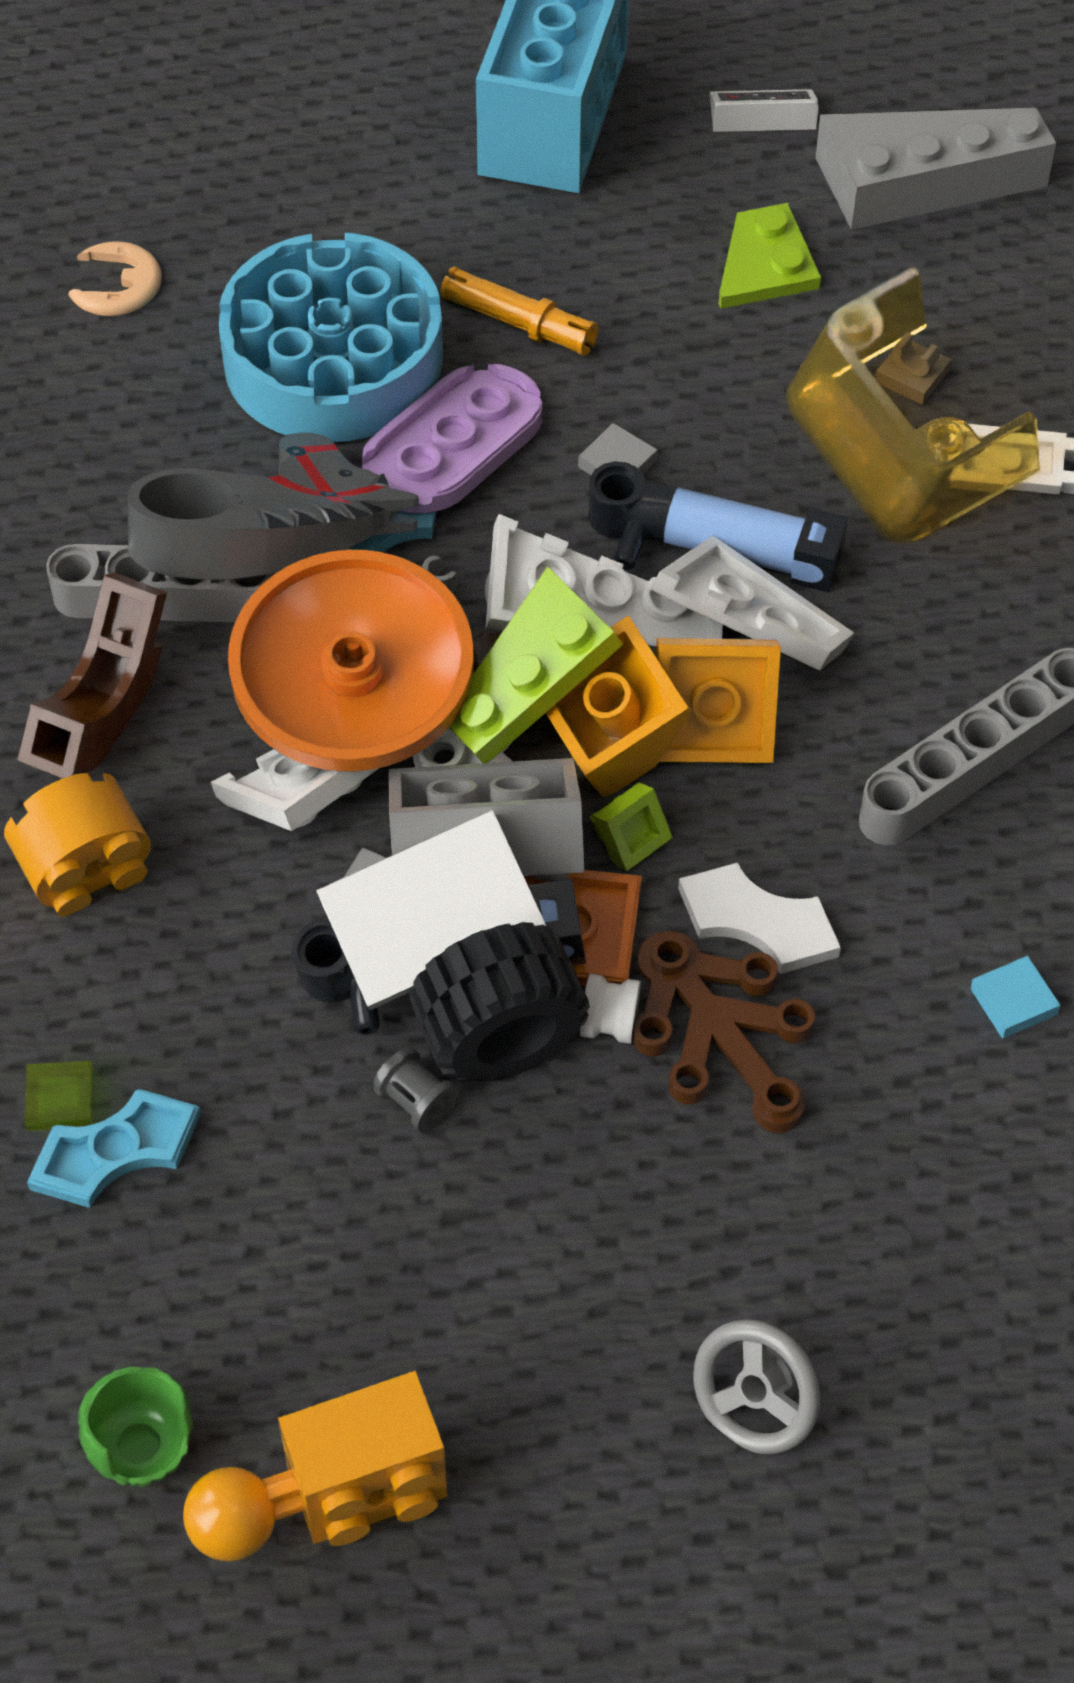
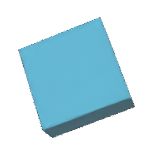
(1015, 997)

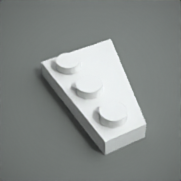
(752, 602)

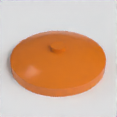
(351, 660)

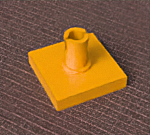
(730, 698)

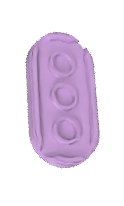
(456, 435)

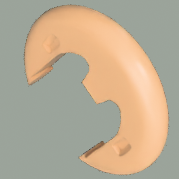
(142, 281)

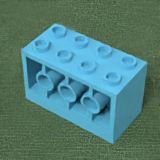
(548, 89)

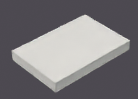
(423, 901)

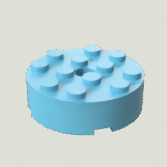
(330, 335)

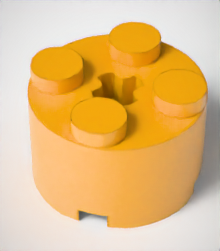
(78, 841)

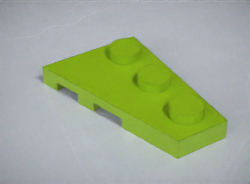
(532, 666)

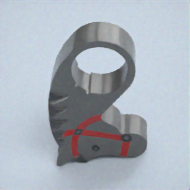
(255, 525)

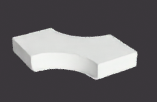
(732, 906)

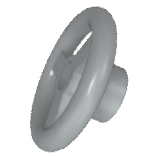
(767, 1357)

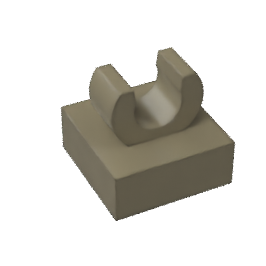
(913, 369)

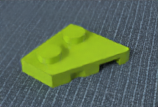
(766, 258)

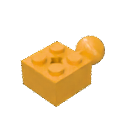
(346, 1469)

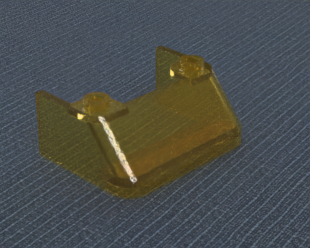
(897, 474)

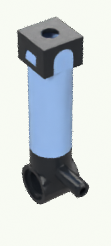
(637, 508)
(337, 983)

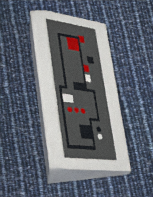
(764, 110)

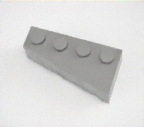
(930, 160)

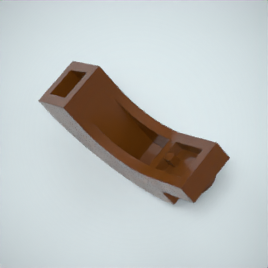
(88, 714)

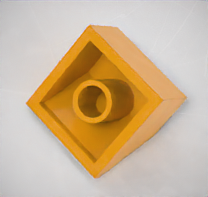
(620, 714)

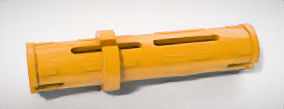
(537, 318)

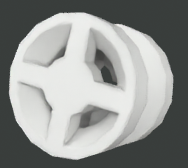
(611, 1008)

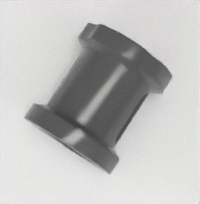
(415, 1089)

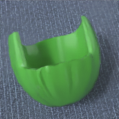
(136, 1425)

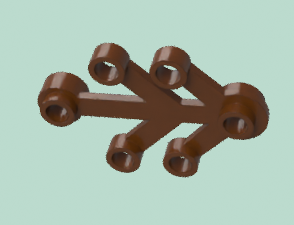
(719, 1020)

